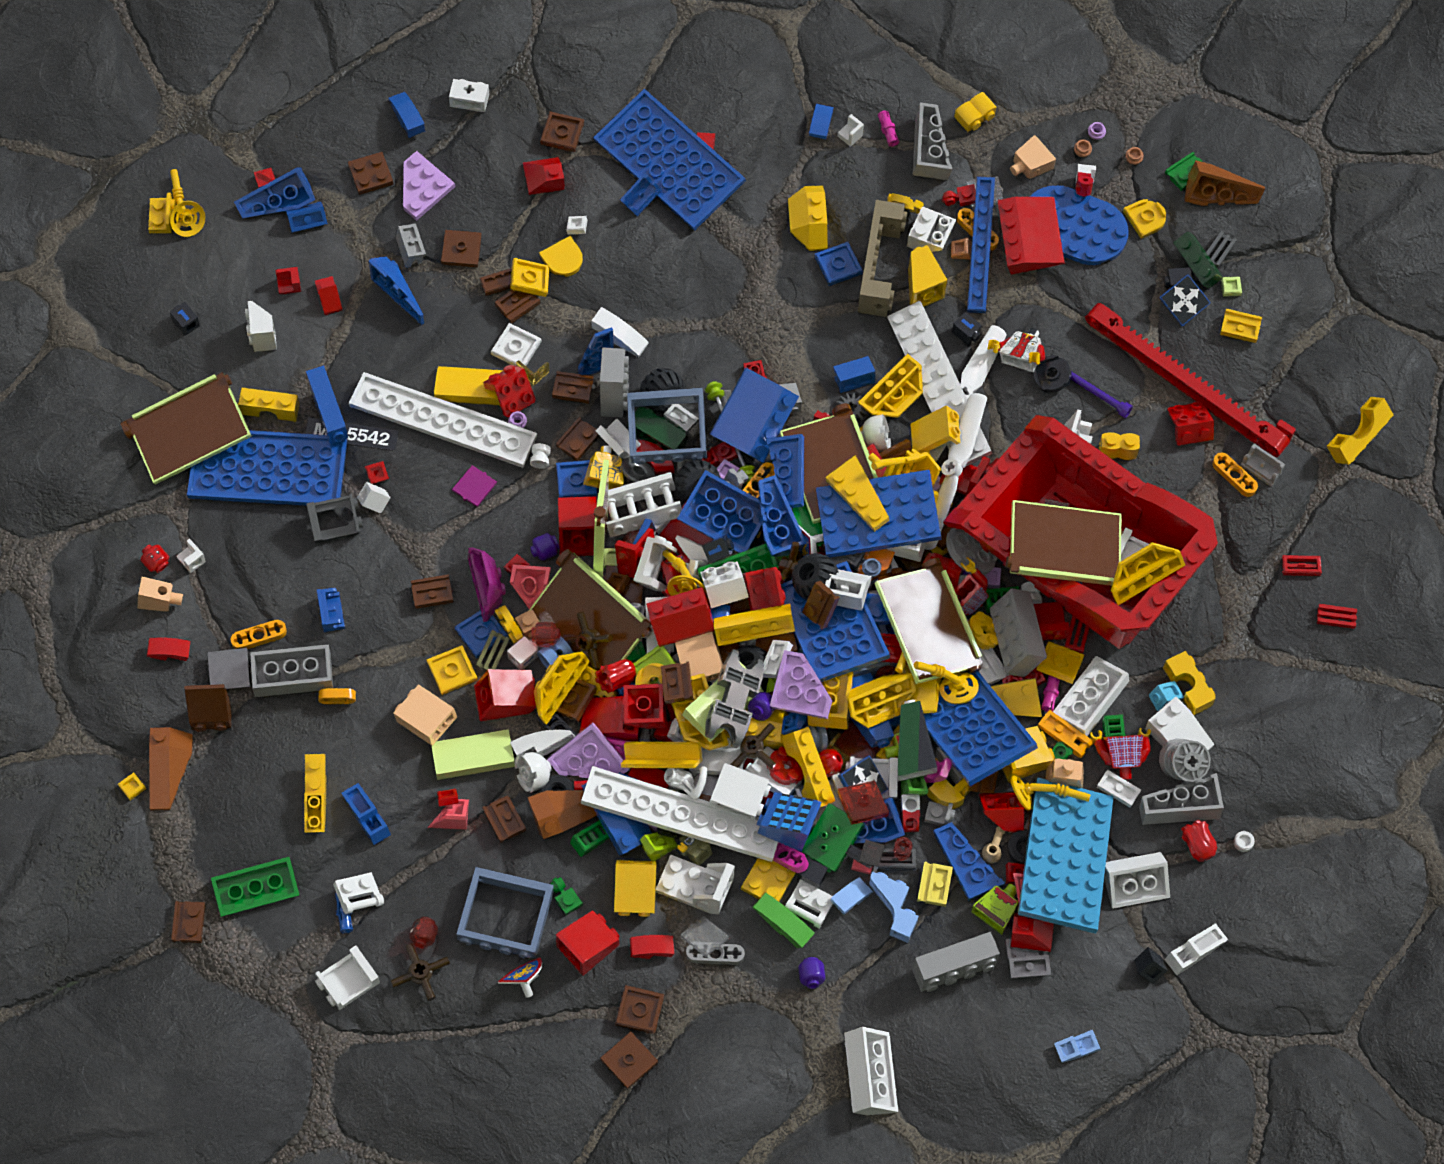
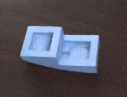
(851, 895)
(1077, 1047)

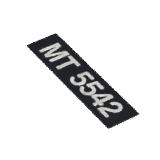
(360, 434)

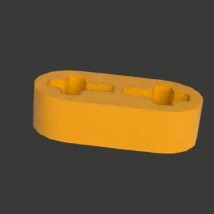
(337, 696)

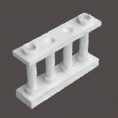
(638, 491)

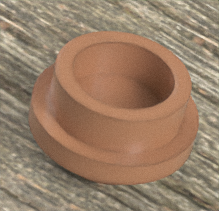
(1083, 148)
(1134, 155)

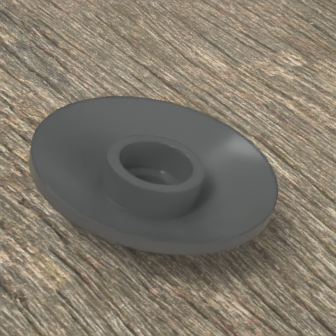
(636, 472)

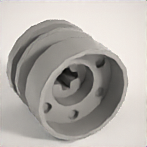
(1174, 759)

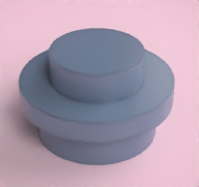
(871, 567)

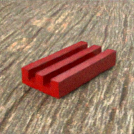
(1301, 569)
(1336, 615)
(1074, 647)

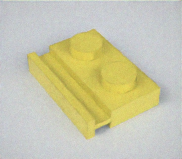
(935, 884)

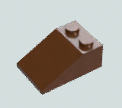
(208, 707)

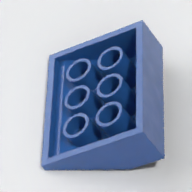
(754, 414)
(723, 509)

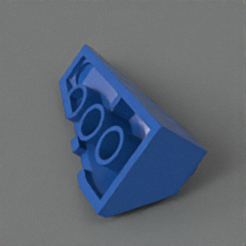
(282, 194)
(390, 280)
(592, 357)
(778, 520)
(883, 828)
(622, 831)

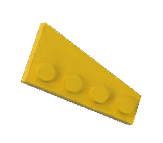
(857, 491)
(1020, 697)

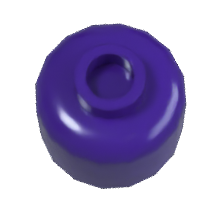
(544, 547)
(760, 706)
(811, 972)

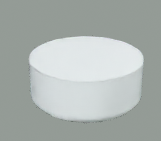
(1244, 841)

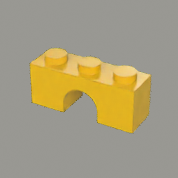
(283, 405)
(1183, 668)

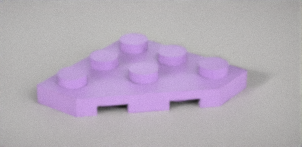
(423, 185)
(799, 688)
(583, 752)

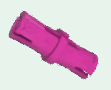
(888, 128)
(1050, 693)

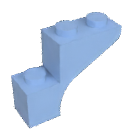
(893, 896)

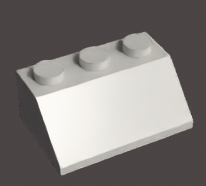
(1137, 880)

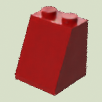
(577, 524)
(505, 694)
(587, 941)

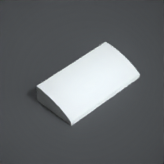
(1092, 695)

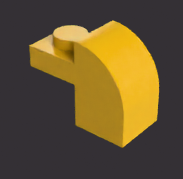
(945, 793)

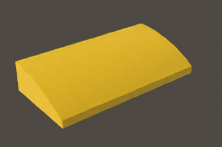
(464, 385)

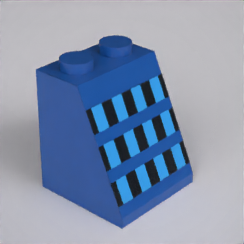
(788, 819)

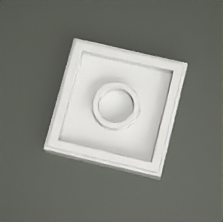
(516, 345)

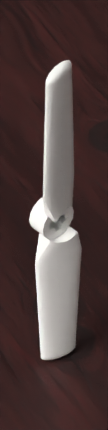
(976, 371)
(958, 457)

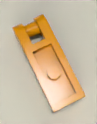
(1065, 733)

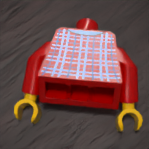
(972, 589)
(1123, 751)

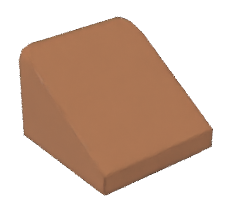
(961, 249)

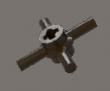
(787, 565)
(588, 640)
(758, 752)
(414, 976)

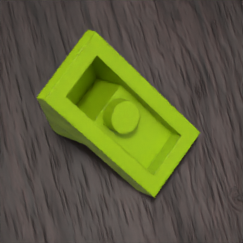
(657, 845)

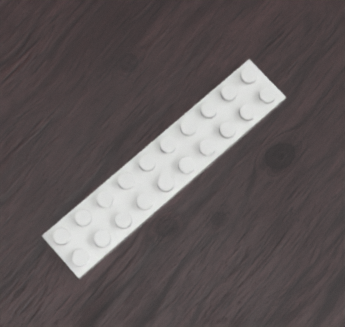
(938, 377)
(443, 419)
(676, 813)

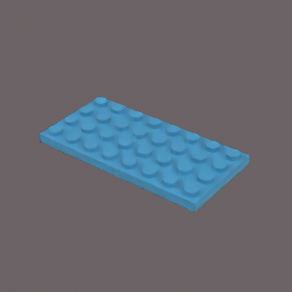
(1066, 858)

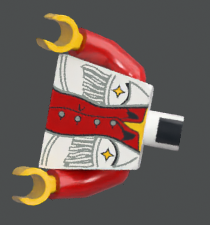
(1020, 350)

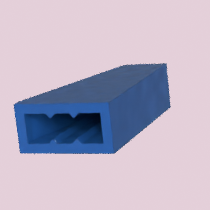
(326, 404)
(877, 735)

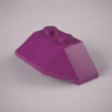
(486, 581)

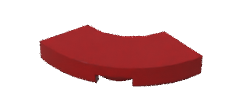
(659, 468)

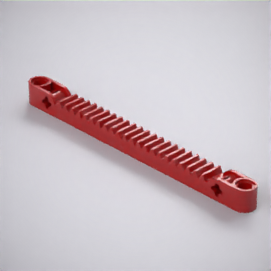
(1270, 440)

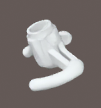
(683, 780)

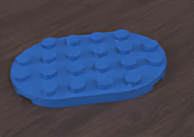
(1088, 227)

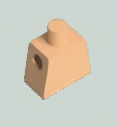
(1032, 159)
(157, 595)
(1066, 772)

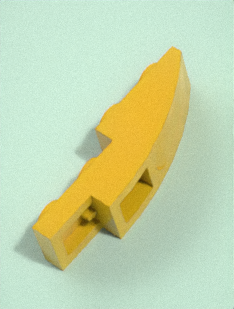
(315, 793)

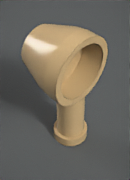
(989, 857)

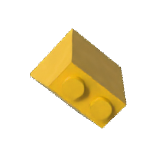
(925, 277)
(1034, 761)
(635, 887)

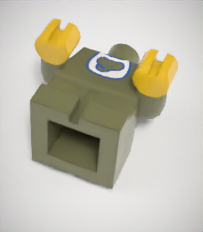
(695, 849)

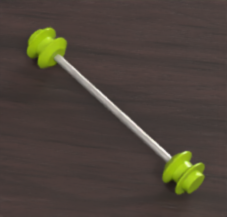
(716, 394)

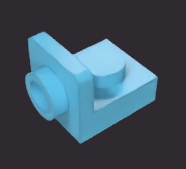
(1164, 694)

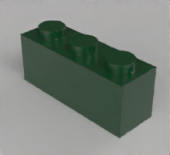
(1198, 260)
(658, 430)

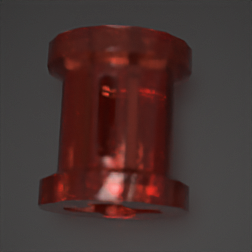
(907, 846)

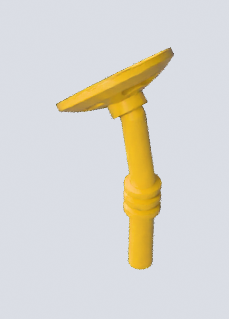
(183, 213)
(685, 580)
(957, 683)
(1024, 791)

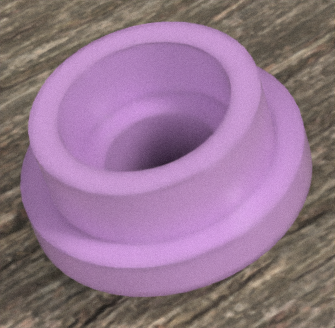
(1097, 126)
(518, 416)

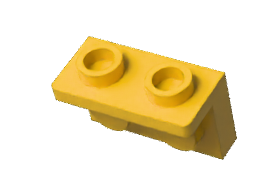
(160, 214)

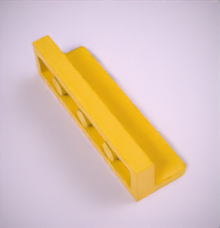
(754, 624)
(662, 755)

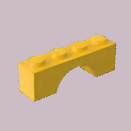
(1374, 416)
(803, 749)

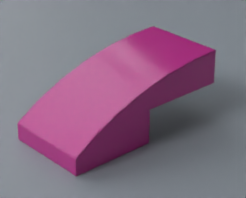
(942, 772)

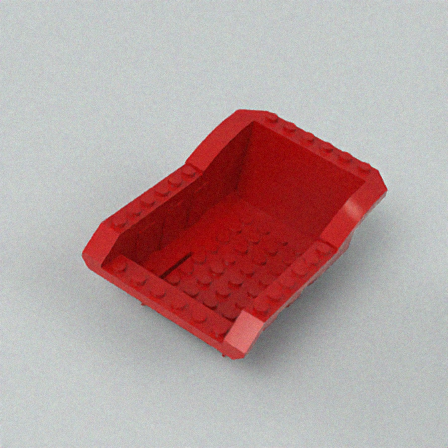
(1064, 467)

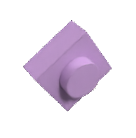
(724, 467)
(994, 578)

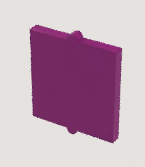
(474, 486)

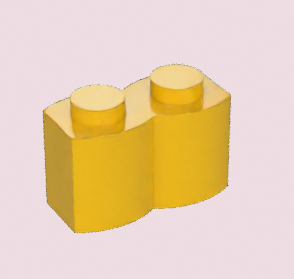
(975, 112)
(1121, 446)

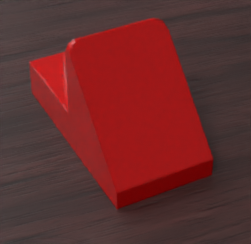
(328, 295)

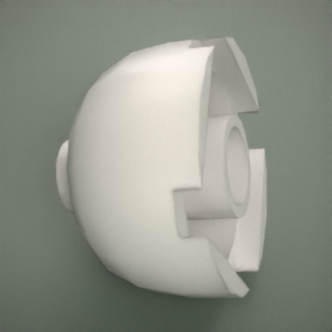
(876, 432)
(533, 771)

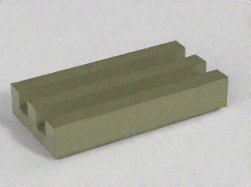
(499, 637)

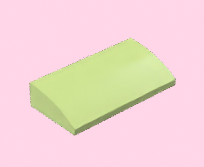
(698, 710)
(473, 754)

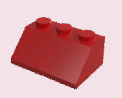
(680, 616)

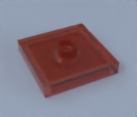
(855, 744)
(863, 802)

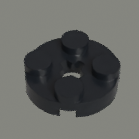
(1056, 383)

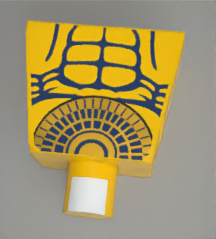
(594, 469)

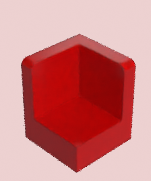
(288, 280)

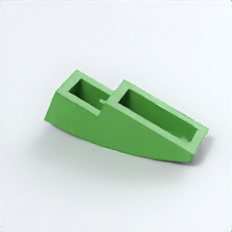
(783, 920)

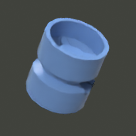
(548, 655)

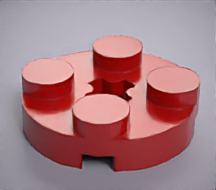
(783, 775)

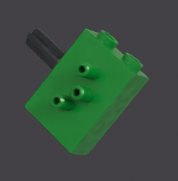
(833, 839)

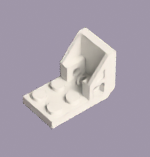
(696, 885)

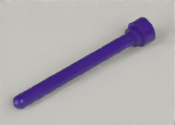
(1123, 408)

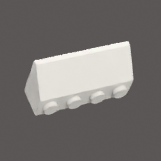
(870, 1071)

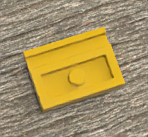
(1241, 325)

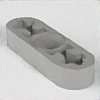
(709, 960)

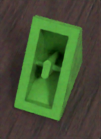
(914, 786)

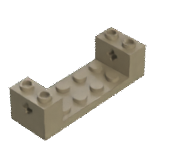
(888, 221)

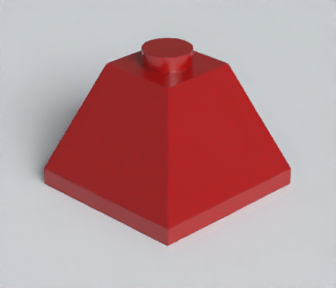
(544, 175)
(644, 706)
(1004, 810)
(1031, 933)

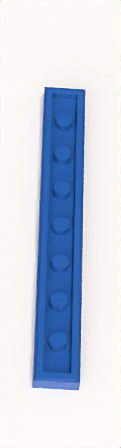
(981, 245)

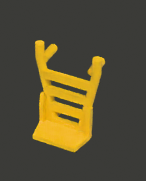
(921, 462)

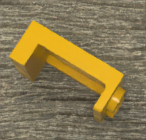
(935, 430)

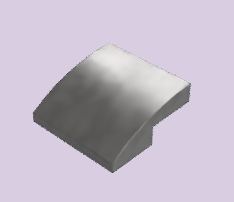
(229, 668)
(1026, 962)

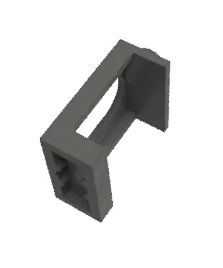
(346, 501)

